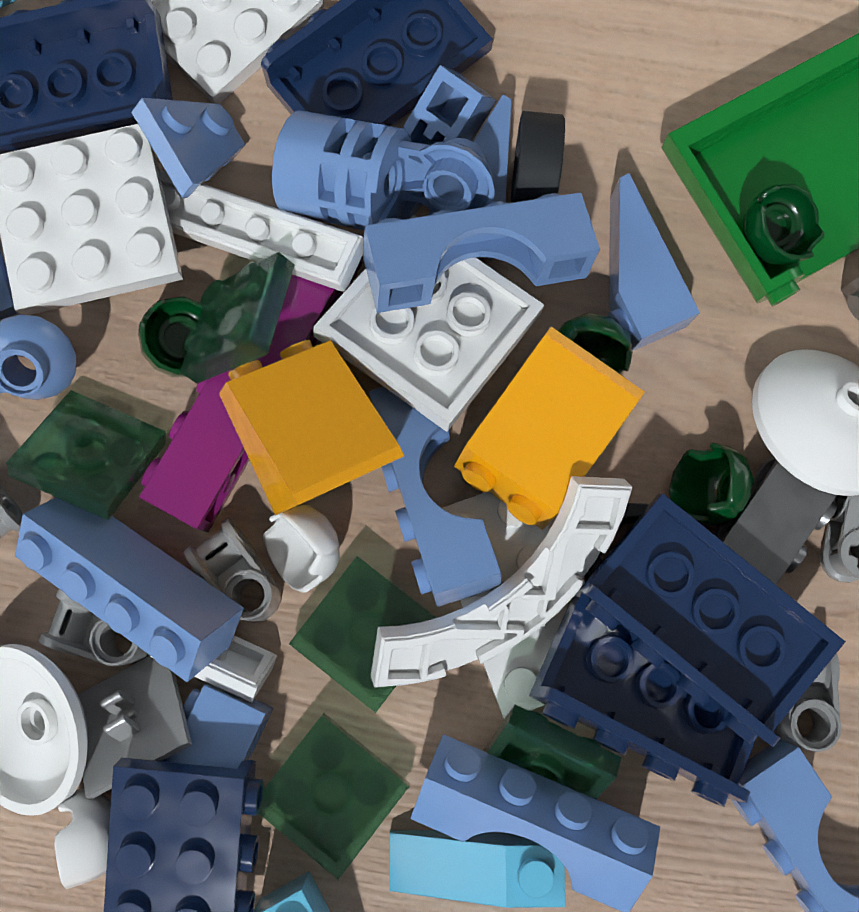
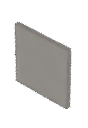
(132, 717)

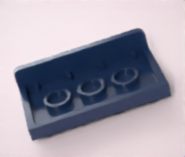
(372, 57)
(78, 69)
(710, 619)
(631, 704)
(181, 837)

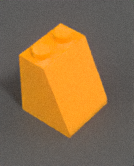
(306, 424)
(547, 428)

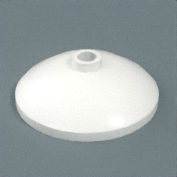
(811, 418)
(39, 733)

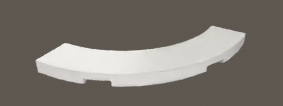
(517, 606)

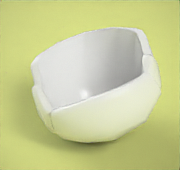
(302, 547)
(83, 843)

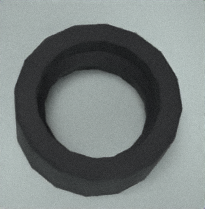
(538, 155)

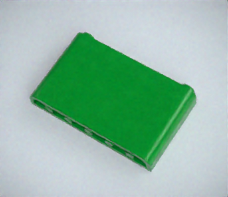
(779, 133)

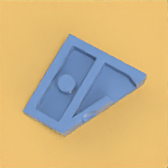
(188, 139)

